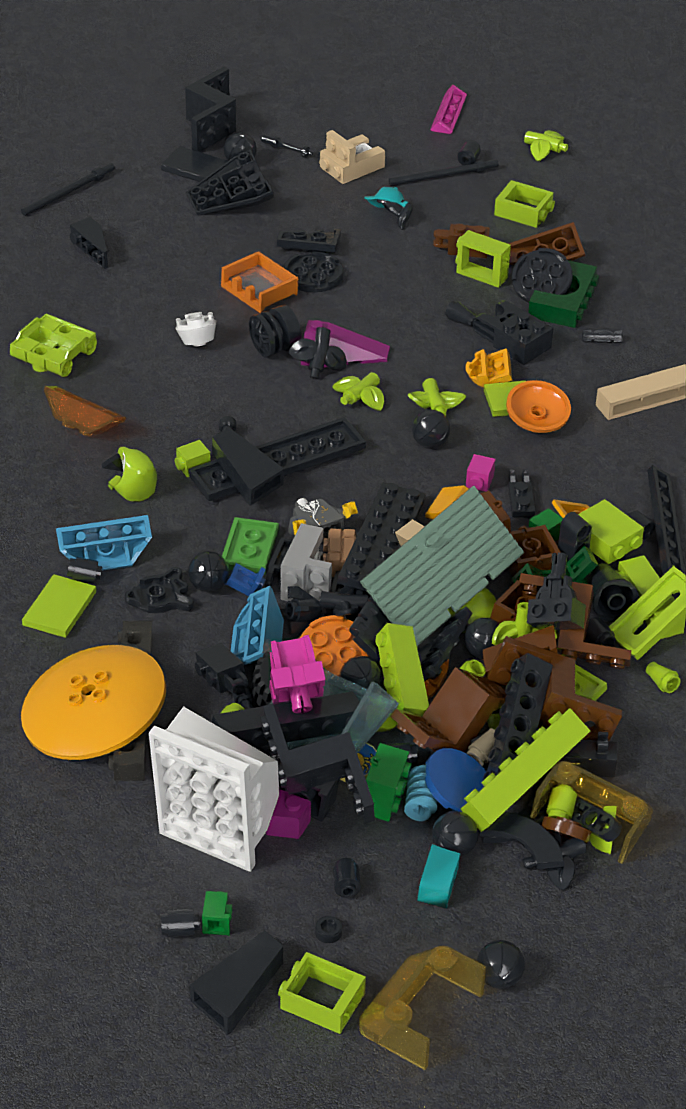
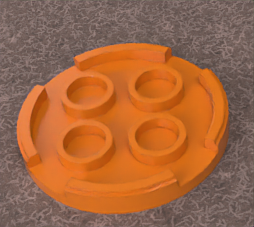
(332, 642)

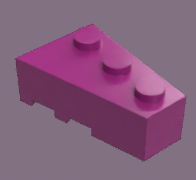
(290, 816)

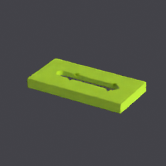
(624, 627)

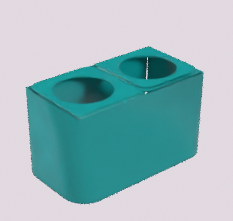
(438, 876)

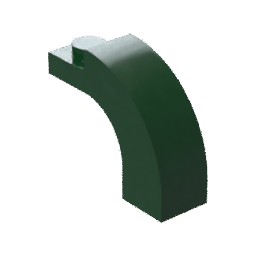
(577, 567)

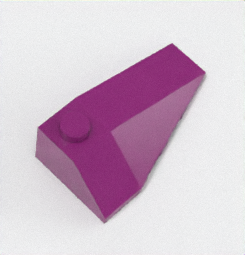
(353, 344)

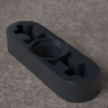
(597, 827)

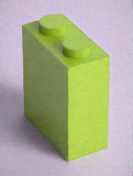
(612, 531)

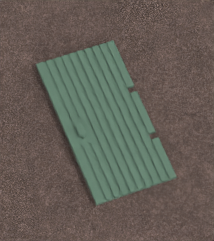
(443, 565)

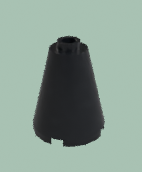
(612, 592)

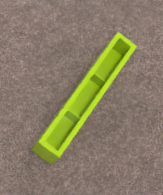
(525, 770)

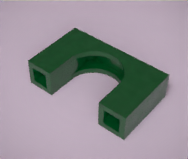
(568, 308)

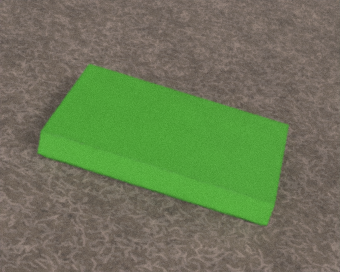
(250, 544)

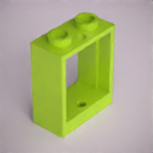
(508, 209)
(487, 245)
(331, 974)

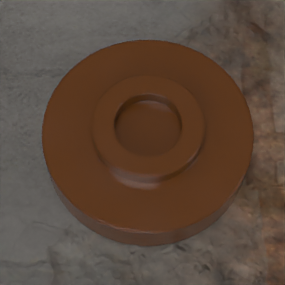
(566, 828)

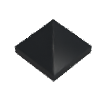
(113, 463)

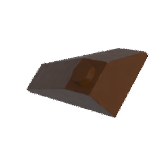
(562, 239)

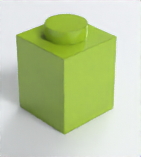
(191, 456)

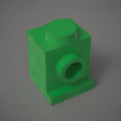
(216, 913)

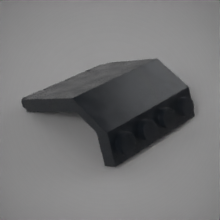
(432, 651)

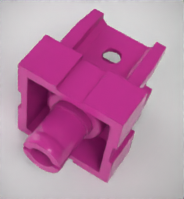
(295, 674)

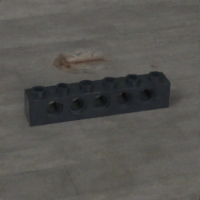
(526, 718)

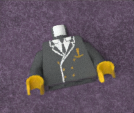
(320, 514)

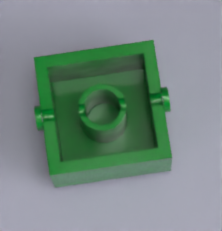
(387, 779)

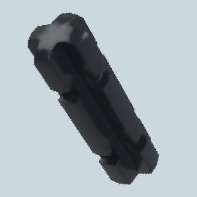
(602, 336)

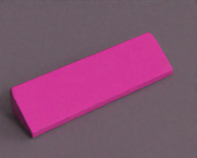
(449, 110)

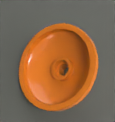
(538, 406)

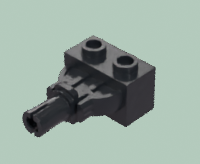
(556, 600)

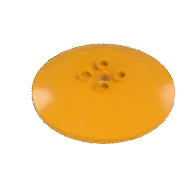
(77, 726)

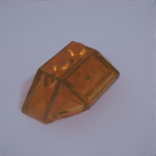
(80, 413)

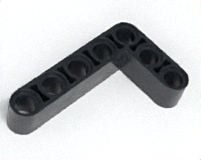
(576, 532)

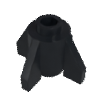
(301, 609)

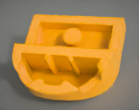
(490, 367)

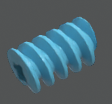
(419, 800)

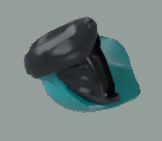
(393, 201)

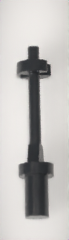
(276, 142)

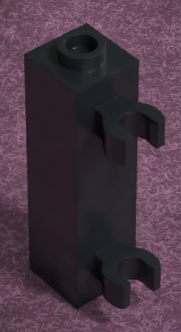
(594, 755)

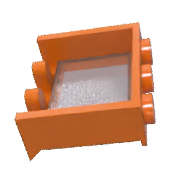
(258, 281)

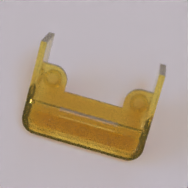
(600, 794)
(389, 1015)

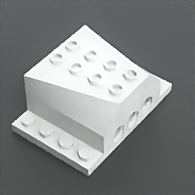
(212, 788)

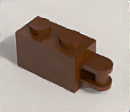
(449, 238)

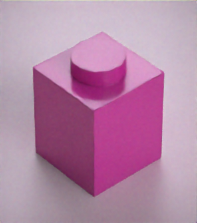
(480, 472)

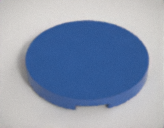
(452, 777)

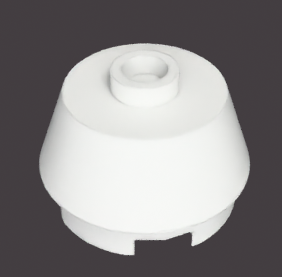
(196, 328)

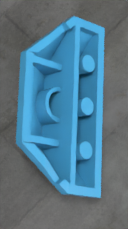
(109, 542)
(257, 626)

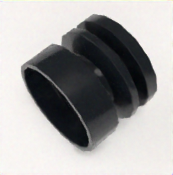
(274, 330)

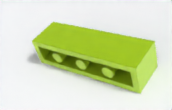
(643, 577)
(402, 668)

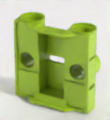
(40, 337)

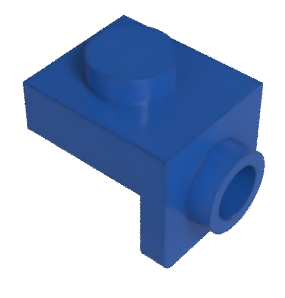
(246, 580)

